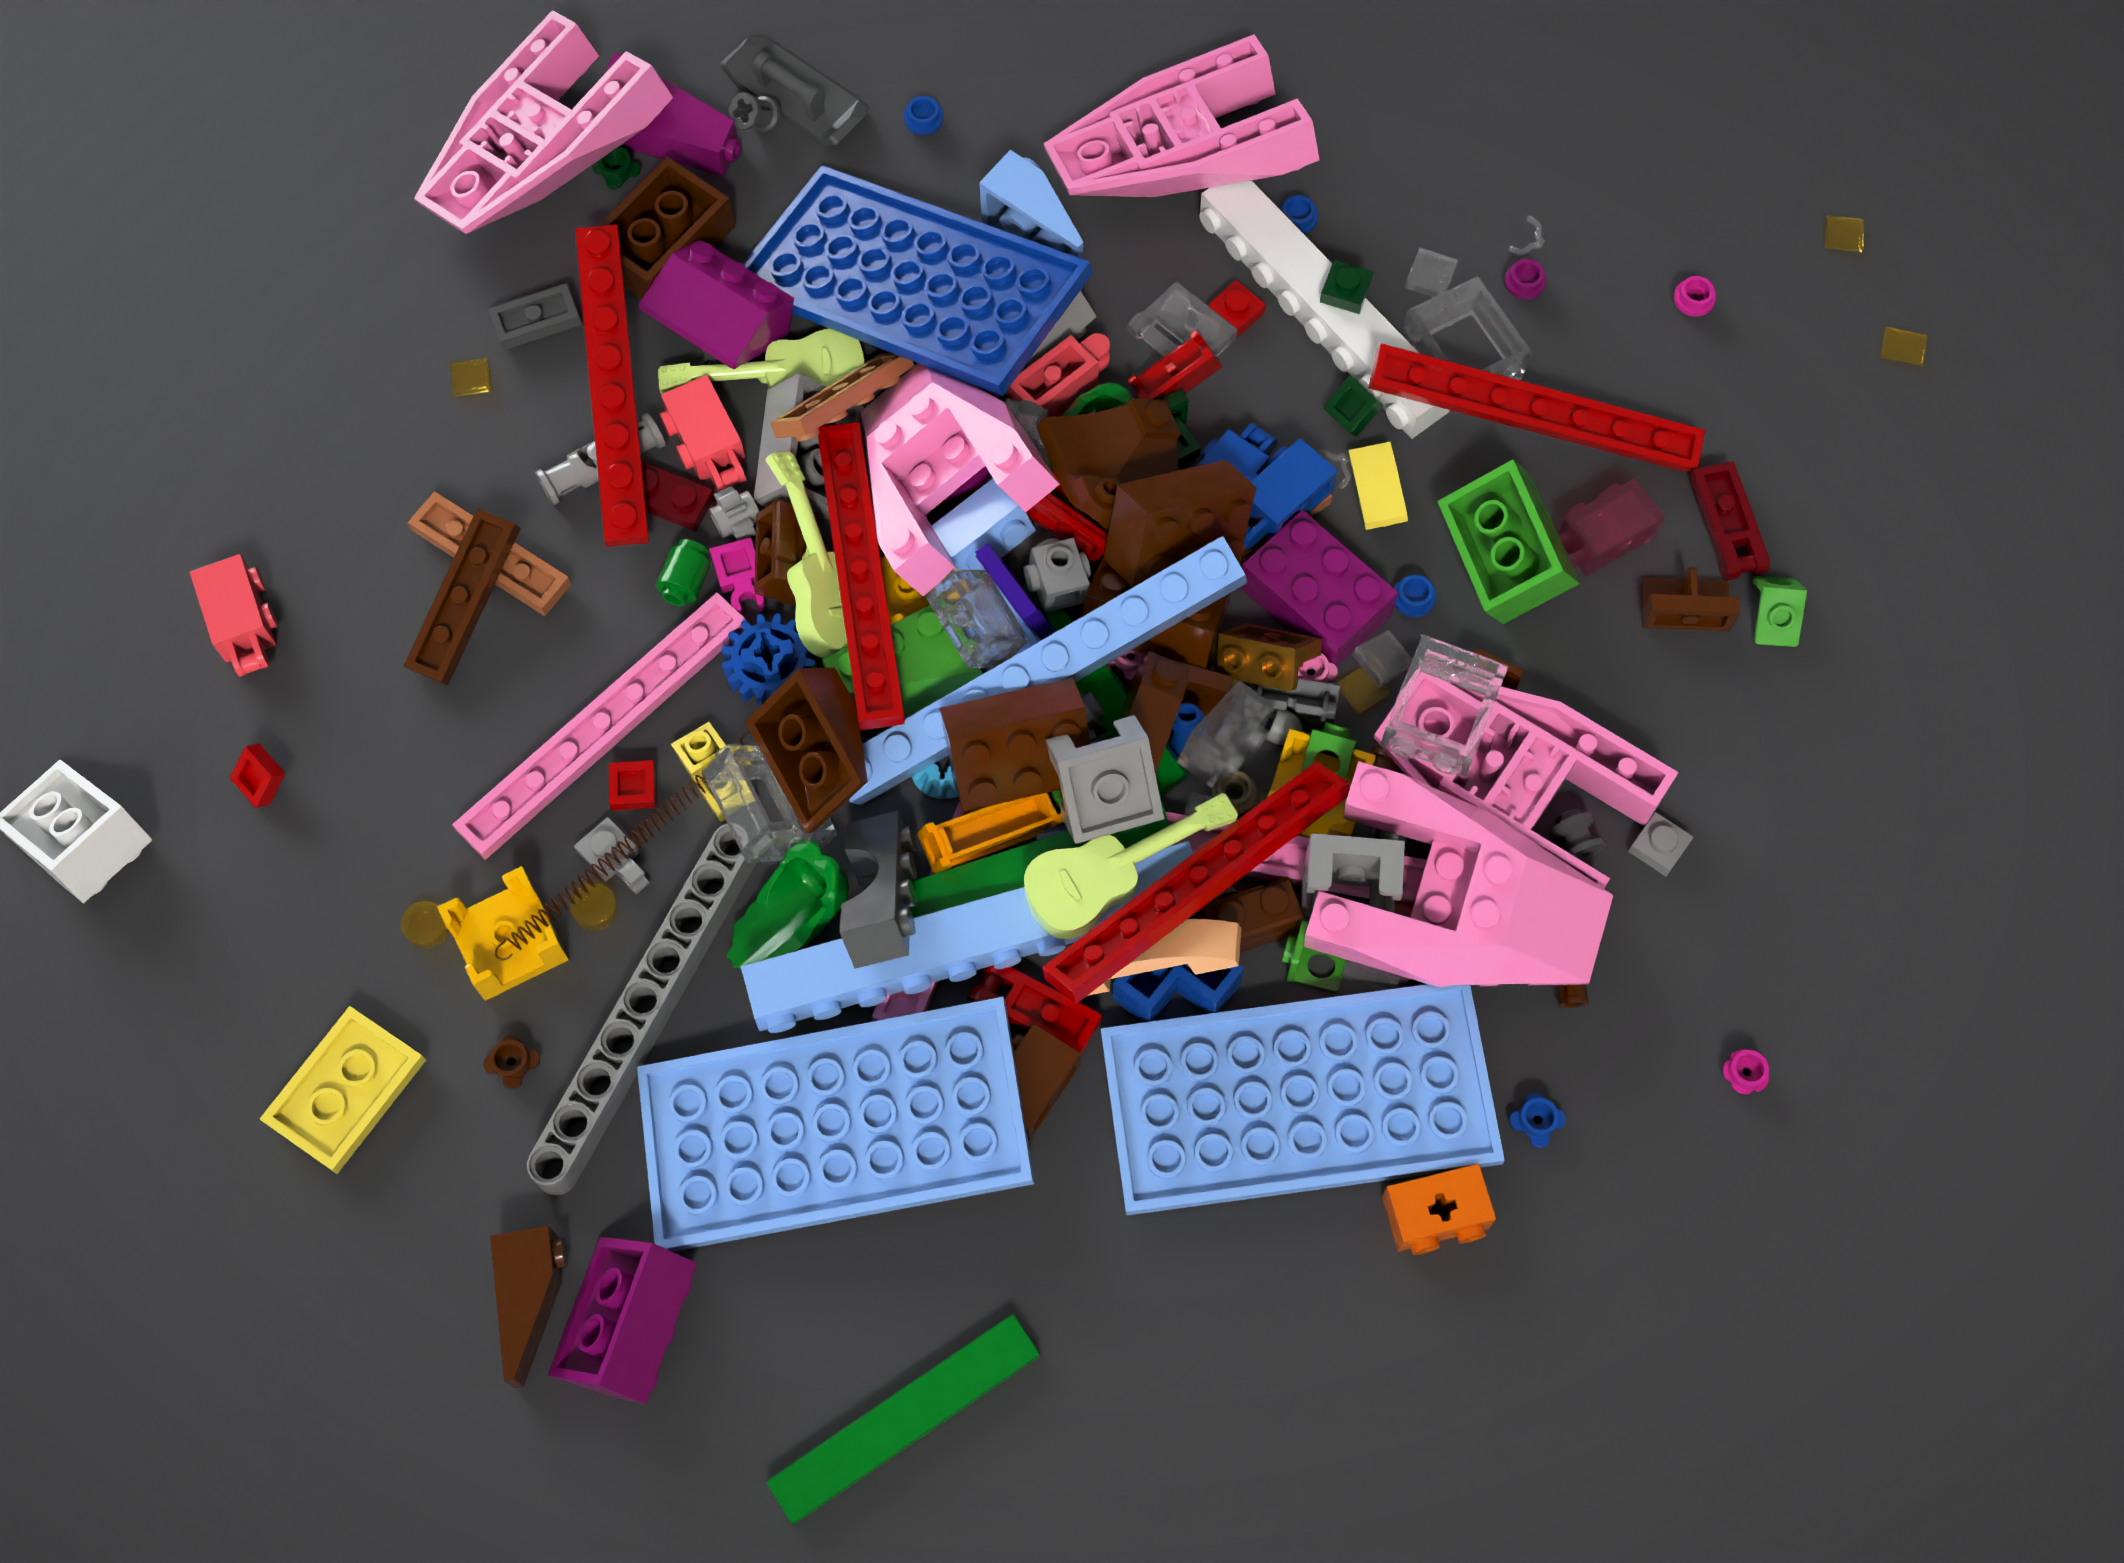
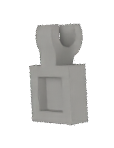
(599, 842)

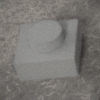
(1660, 844)

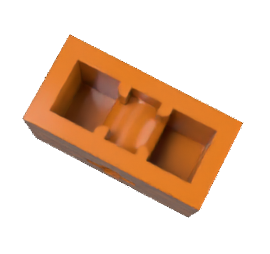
(1457, 1190)

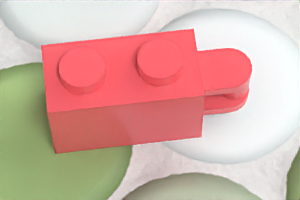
(1062, 374)
(704, 432)
(235, 612)

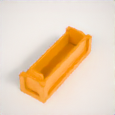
(987, 831)

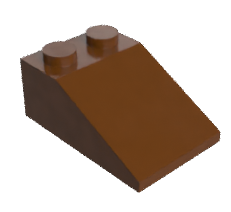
(812, 743)

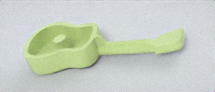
(820, 356)
(815, 577)
(1076, 886)

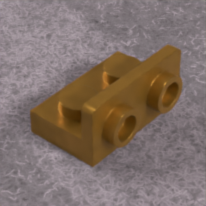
(1265, 655)

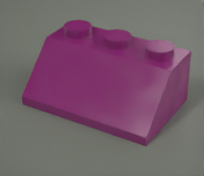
(718, 304)
(623, 1319)

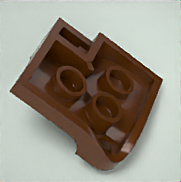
(1109, 449)

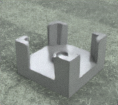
(1107, 782)
(1353, 862)

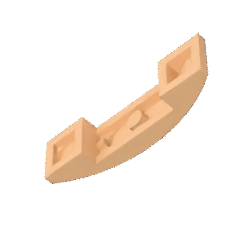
(1197, 942)

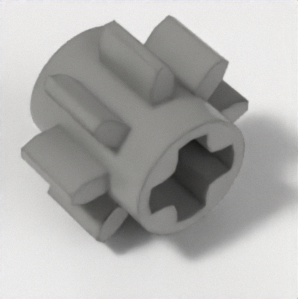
(734, 514)

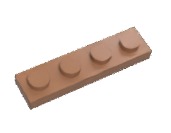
(834, 400)
(523, 573)

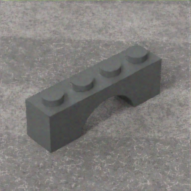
(879, 919)

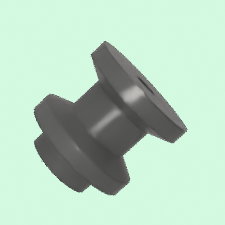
(1574, 830)

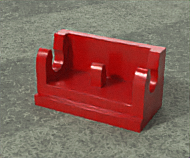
(1178, 370)
(1067, 522)

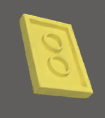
(343, 1089)

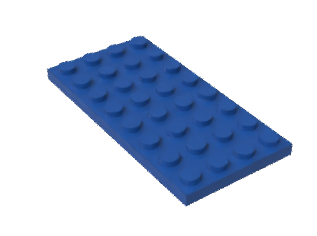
(917, 278)

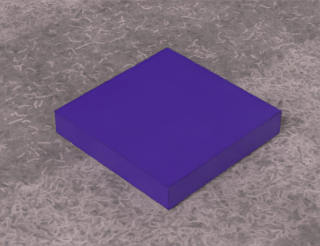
(1015, 592)

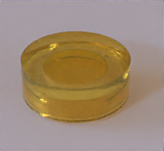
(596, 908)
(424, 925)

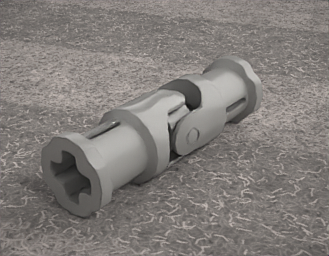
(574, 471)

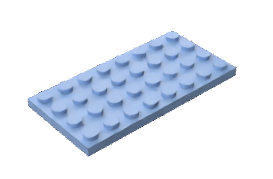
(1299, 1097)
(833, 1125)

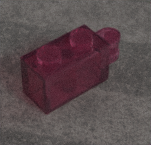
(1609, 526)

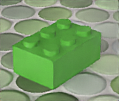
(1508, 542)

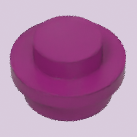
(1525, 279)

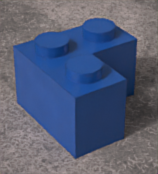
(1150, 991)

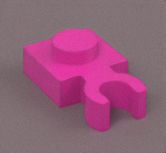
(736, 571)

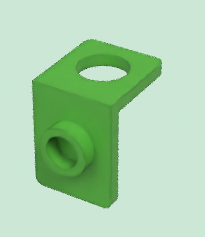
(1779, 611)
(1331, 738)
(1298, 957)

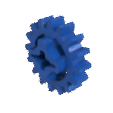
(749, 664)

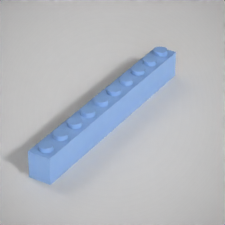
(1063, 655)
(945, 946)

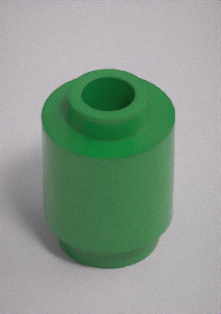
(683, 572)

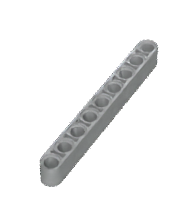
(642, 1027)

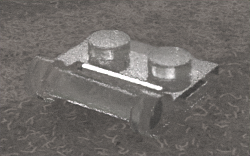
(1180, 315)

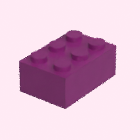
(1318, 587)

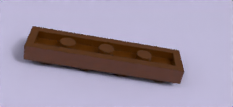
(462, 597)

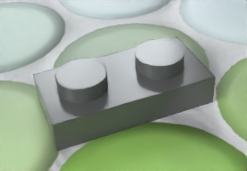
(534, 316)

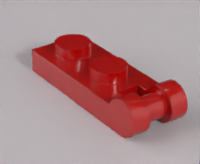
(1038, 1004)

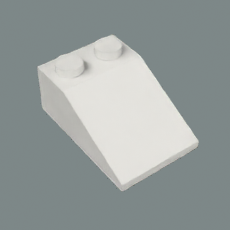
(73, 830)

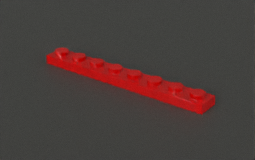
(612, 386)
(1536, 408)
(860, 577)
(1194, 882)

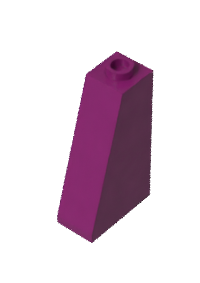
(688, 133)

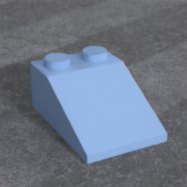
(1022, 202)

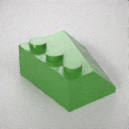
(924, 661)

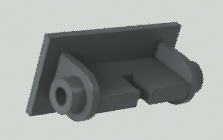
(1311, 701)

